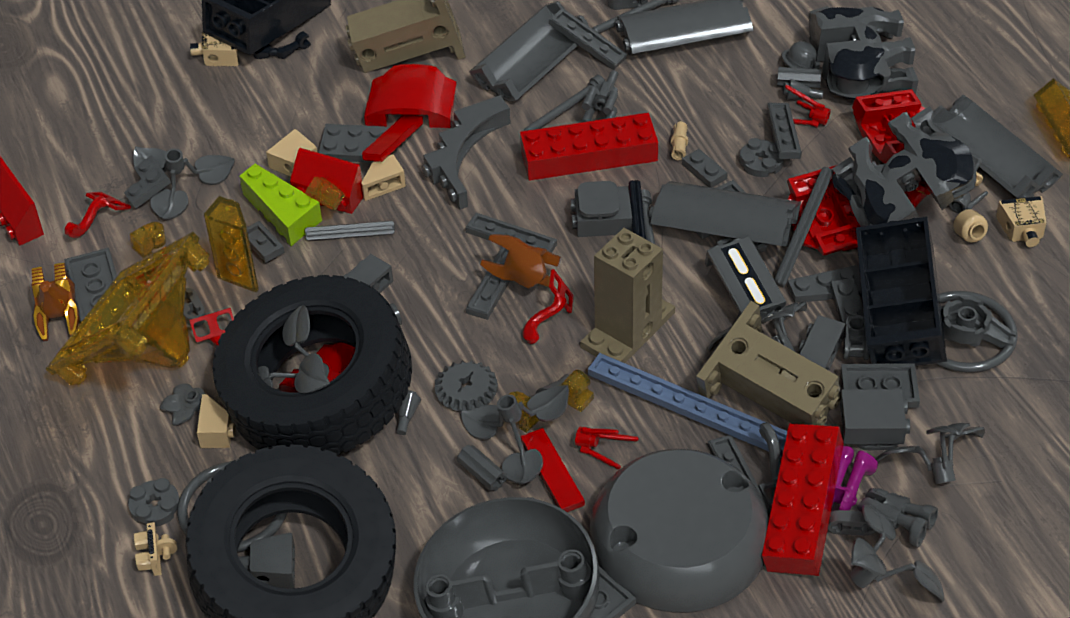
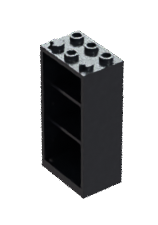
(255, 23)
(901, 293)

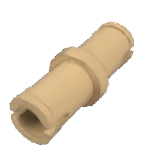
(679, 140)

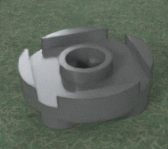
(760, 148)
(149, 491)

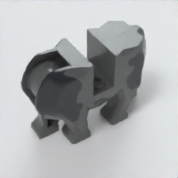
(855, 56)
(928, 157)

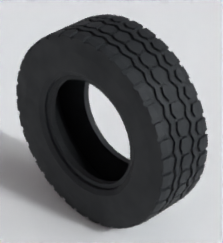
(346, 409)
(290, 482)

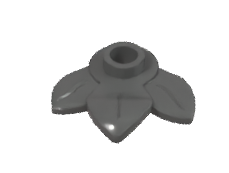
(182, 403)

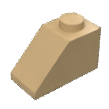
(383, 178)
(214, 425)

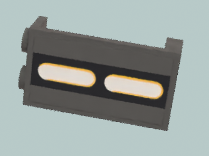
(746, 276)

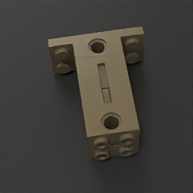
(402, 32)
(627, 296)
(769, 373)

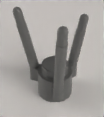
(964, 202)

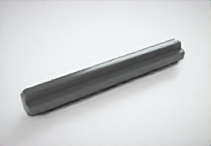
(349, 230)

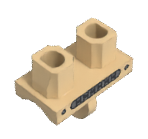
(151, 559)

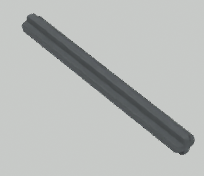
(803, 226)

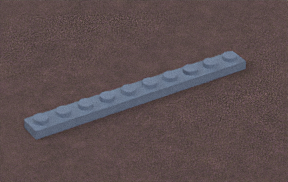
(682, 401)

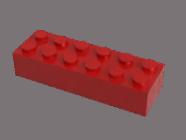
(589, 146)
(803, 499)

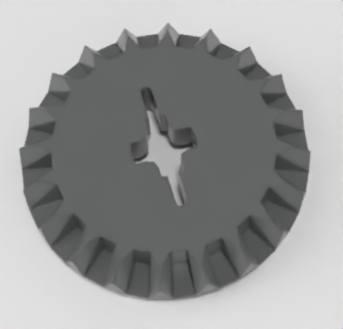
(479, 393)

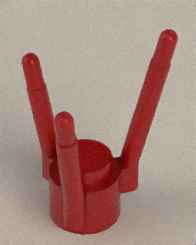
(818, 112)
(589, 437)

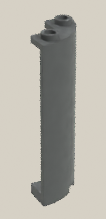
(683, 24)
(524, 56)
(1001, 152)
(725, 213)

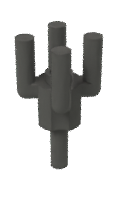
(601, 98)

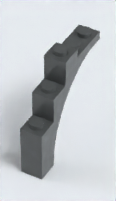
(468, 128)

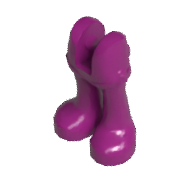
(863, 465)

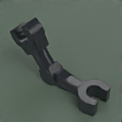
(283, 52)

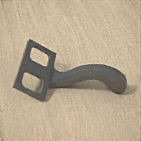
(770, 437)

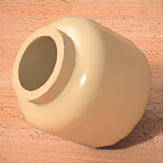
(970, 226)

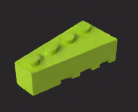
(280, 203)

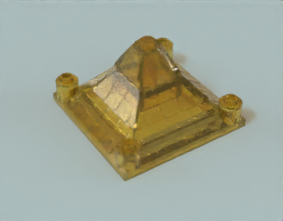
(137, 315)

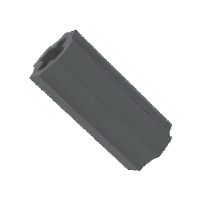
(808, 77)
(481, 467)

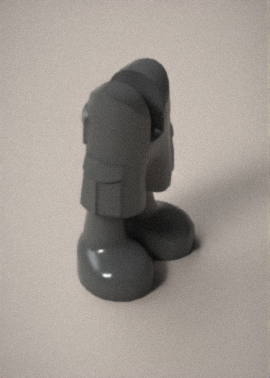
(896, 509)

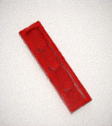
(392, 138)
(554, 472)

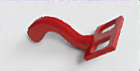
(99, 201)
(530, 329)
(215, 331)

